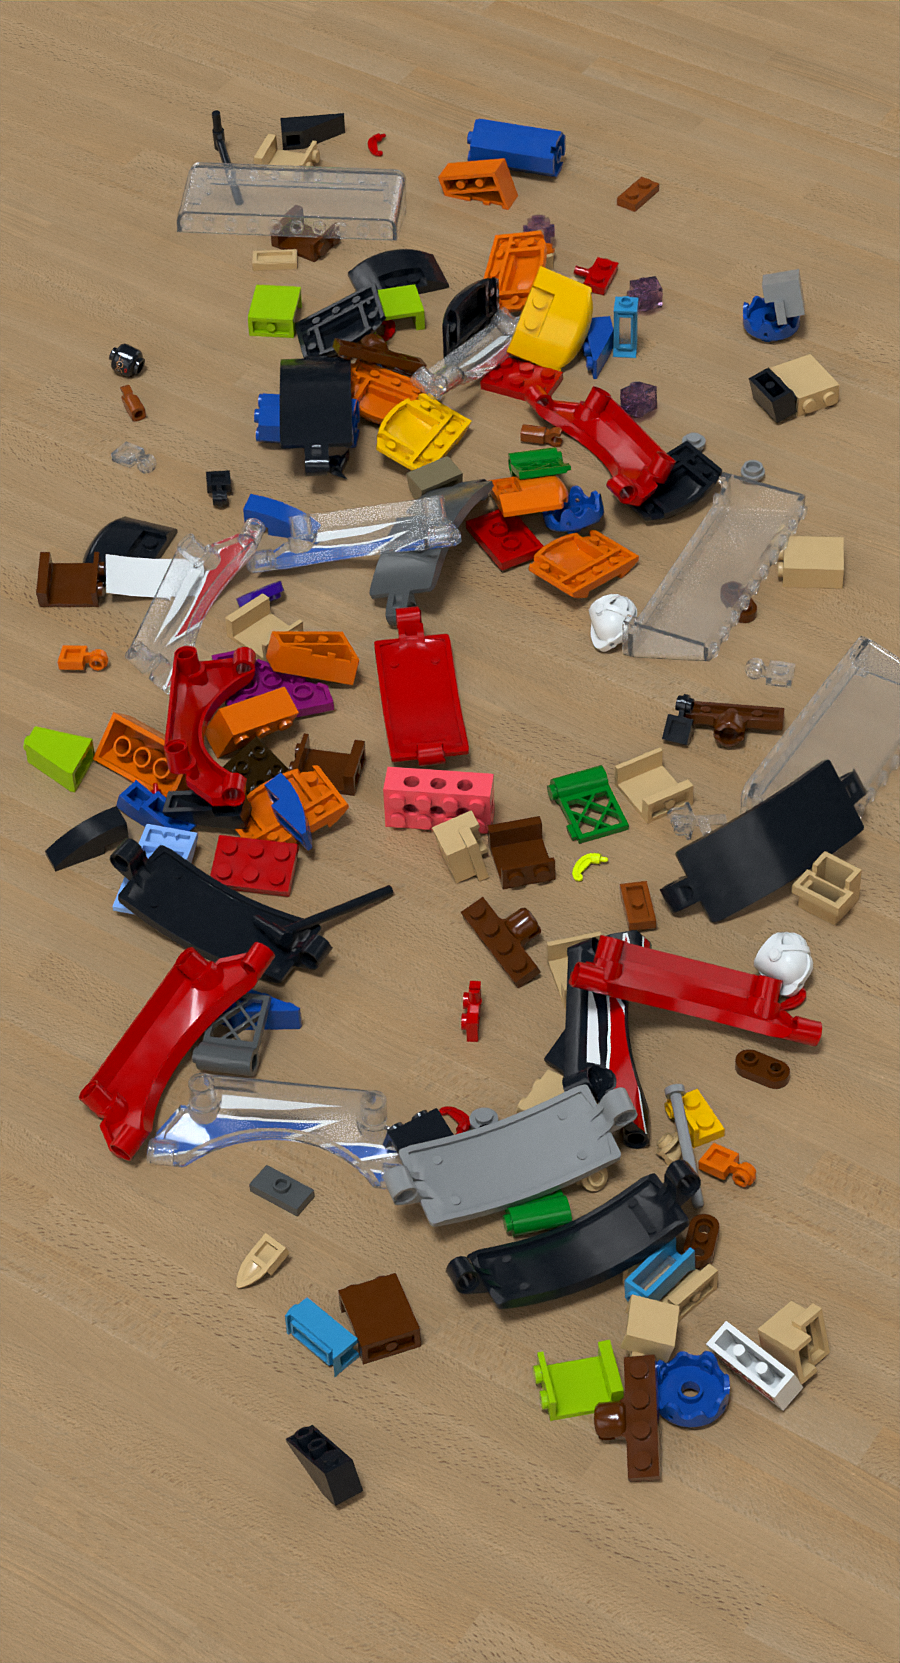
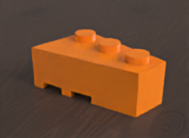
(480, 181)
(313, 655)
(243, 721)

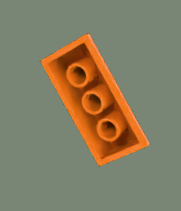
(137, 754)

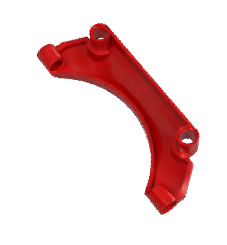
(613, 437)
(195, 695)
(692, 989)
(172, 1020)

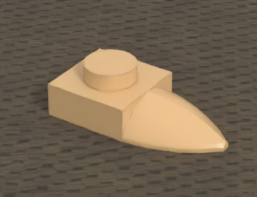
(262, 1259)

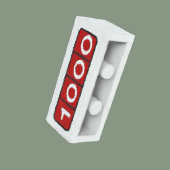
(754, 1365)

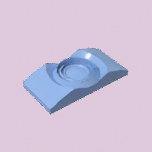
(178, 840)

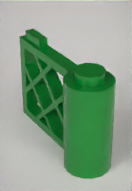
(537, 463)
(582, 789)
(538, 1215)

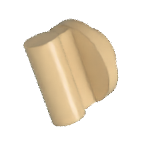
(669, 1147)
(595, 1181)

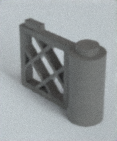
(233, 1055)

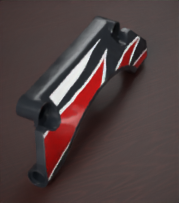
(599, 1041)

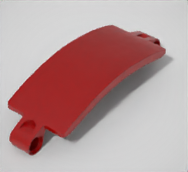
(419, 693)

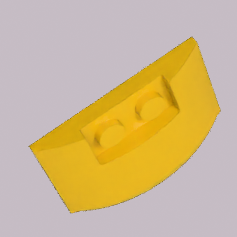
(552, 321)
(420, 432)

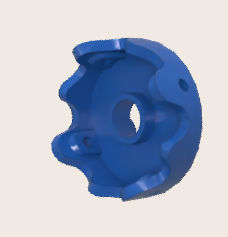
(761, 321)
(575, 513)
(695, 1373)

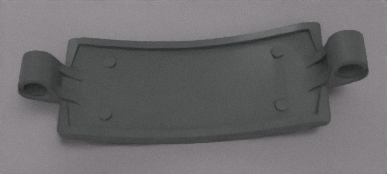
(413, 572)

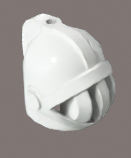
(608, 619)
(785, 958)

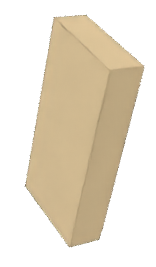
(274, 260)

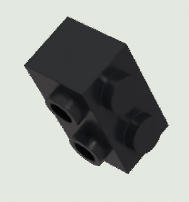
(773, 395)

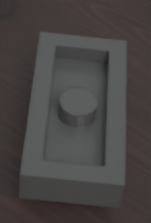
(282, 1190)

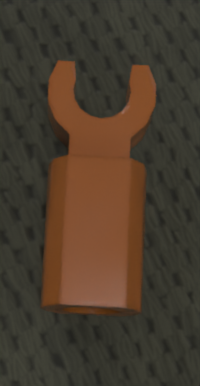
(132, 404)
(541, 435)

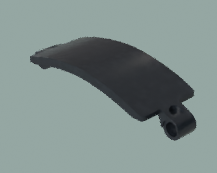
(315, 408)
(768, 843)
(206, 913)
(584, 1249)

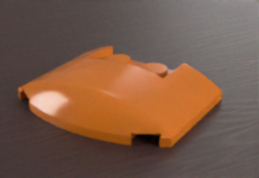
(515, 263)
(379, 390)
(528, 495)
(582, 563)
(317, 795)

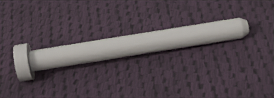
(675, 1093)

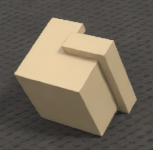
(462, 847)
(829, 888)
(650, 1328)
(796, 1338)

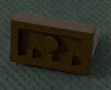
(256, 764)

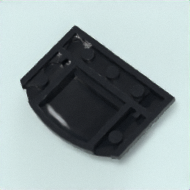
(399, 269)
(469, 313)
(345, 320)
(686, 485)
(130, 539)

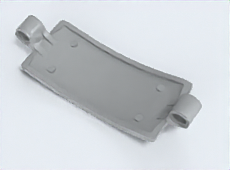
(512, 1157)

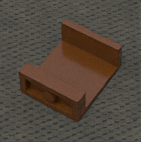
(307, 247)
(70, 582)
(340, 768)
(520, 852)
(380, 1318)

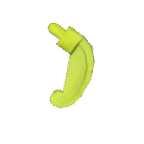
(584, 862)

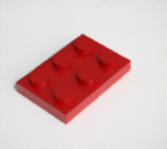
(515, 377)
(504, 538)
(255, 865)

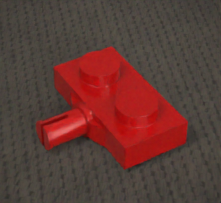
(599, 275)
(472, 1002)

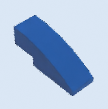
(272, 513)
(147, 808)
(289, 809)

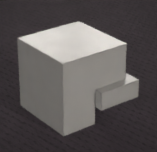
(786, 293)

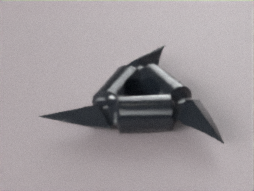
(338, 463)

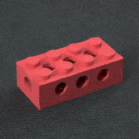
(431, 797)

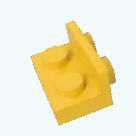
(701, 1119)

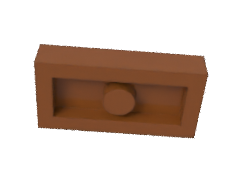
(638, 194)
(637, 905)

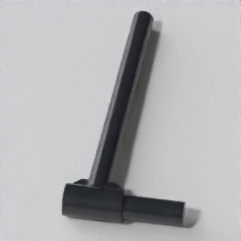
(219, 137)
(284, 934)

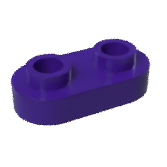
(272, 591)

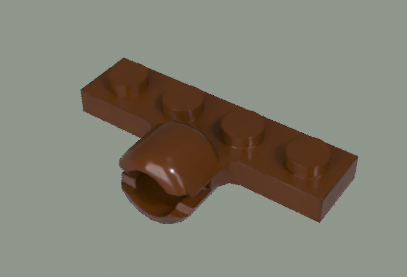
(376, 351)
(733, 719)
(506, 938)
(635, 1418)

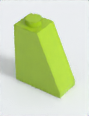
(60, 755)

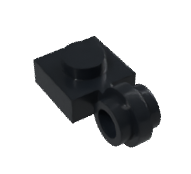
(218, 484)
(679, 728)

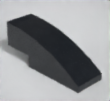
(191, 808)
(88, 839)

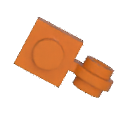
(75, 657)
(723, 1161)

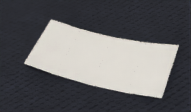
(134, 575)

